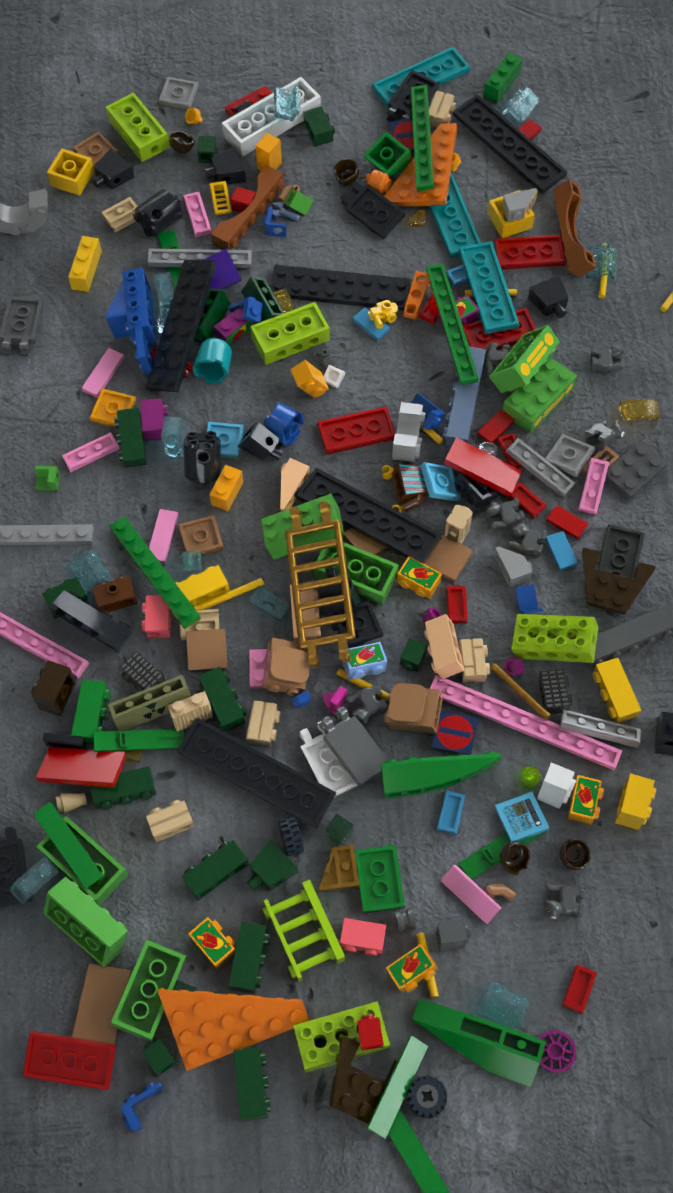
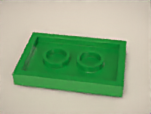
(379, 879)

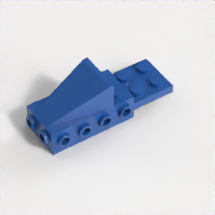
(133, 316)

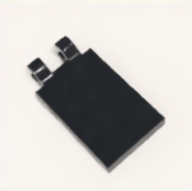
(401, 101)
(372, 209)
(11, 866)

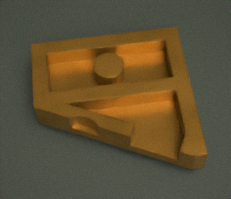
(340, 870)

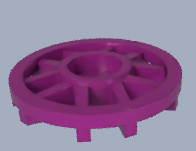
(556, 1051)

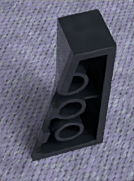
(91, 621)

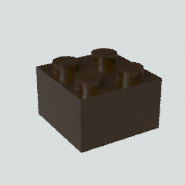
(53, 688)

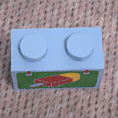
(365, 661)

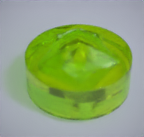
(530, 776)

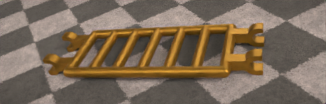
(342, 639)

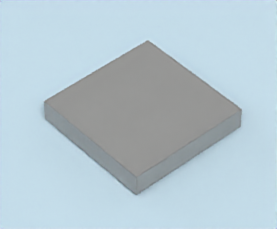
(178, 93)
(570, 455)

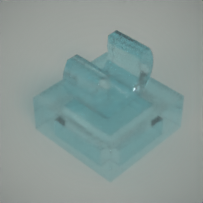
(191, 561)

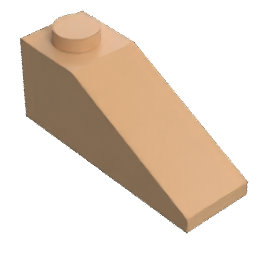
(292, 478)

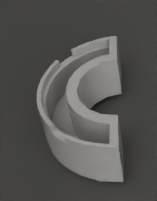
(25, 217)
(407, 440)

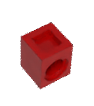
(241, 199)
(370, 1032)

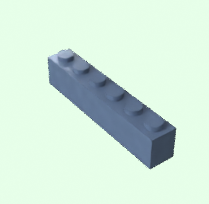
(464, 403)

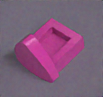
(335, 699)

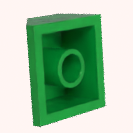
(388, 155)

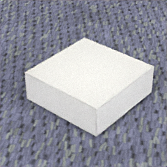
(334, 376)

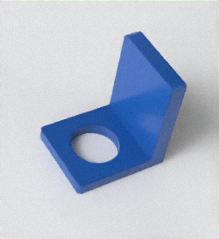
(270, 226)
(527, 599)

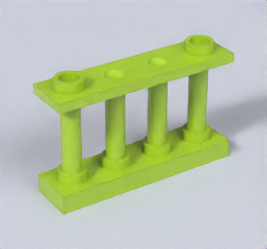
(324, 932)

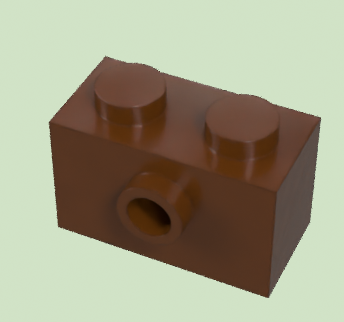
(114, 594)

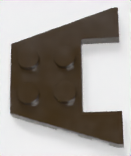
(612, 590)
(353, 1089)

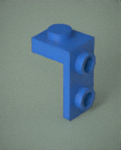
(251, 309)
(433, 414)
(131, 1119)

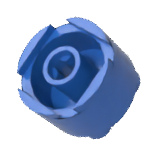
(284, 423)

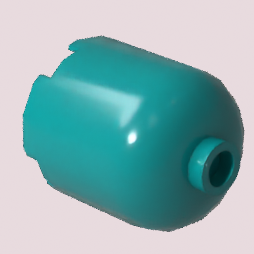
(213, 360)

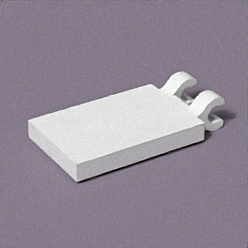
(325, 764)

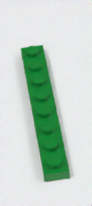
(422, 138)
(452, 324)
(155, 573)

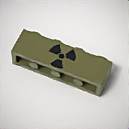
(148, 703)

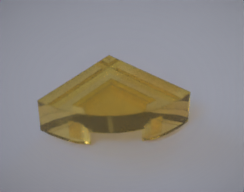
(417, 219)

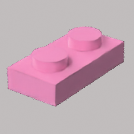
(257, 666)

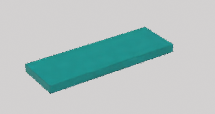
(439, 68)
(454, 221)
(488, 287)

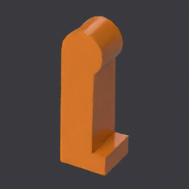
(416, 295)

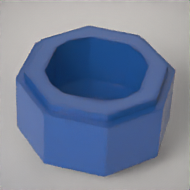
(301, 700)

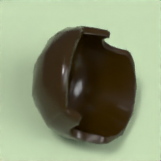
(181, 142)
(346, 171)
(575, 854)
(514, 857)

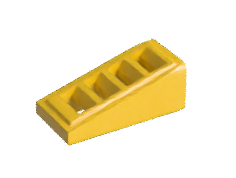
(220, 186)

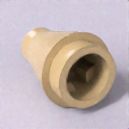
(70, 801)

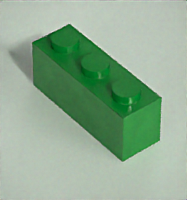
(502, 78)
(90, 709)

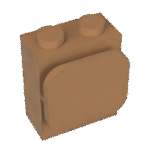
(285, 667)
(413, 708)

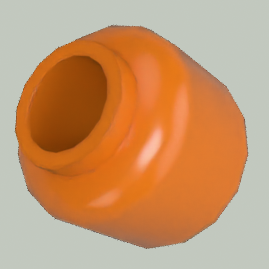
(379, 181)

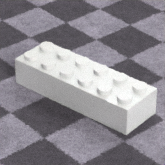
(251, 124)

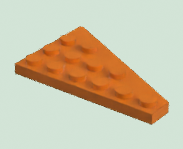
(404, 189)
(216, 1024)

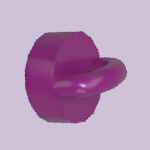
(430, 614)
(514, 666)

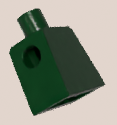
(271, 868)

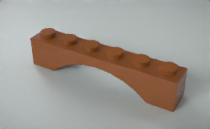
(567, 200)
(229, 232)

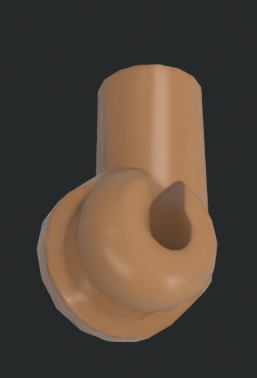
(283, 195)
(500, 889)

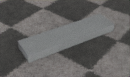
(540, 467)
(600, 728)

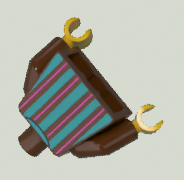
(408, 484)

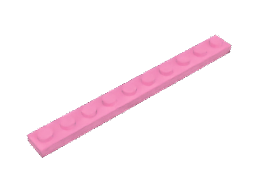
(527, 723)

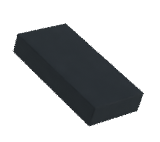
(64, 741)

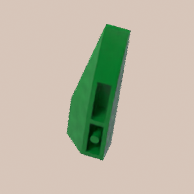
(432, 773)
(483, 1042)

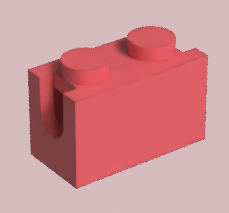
(157, 618)
(362, 937)

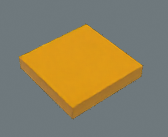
(108, 404)

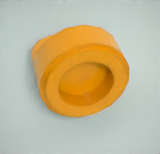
(193, 116)
(456, 162)

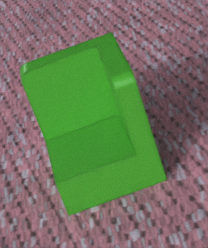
(298, 201)
(47, 478)

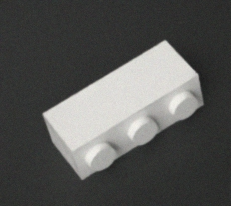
(556, 786)

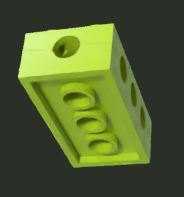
(122, 117)
(290, 333)
(555, 638)
(327, 1028)

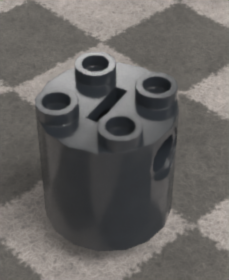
(158, 212)
(202, 457)

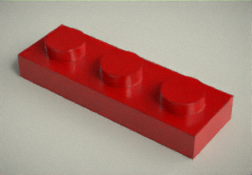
(253, 97)

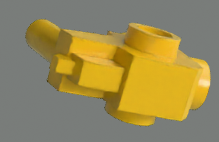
(384, 312)

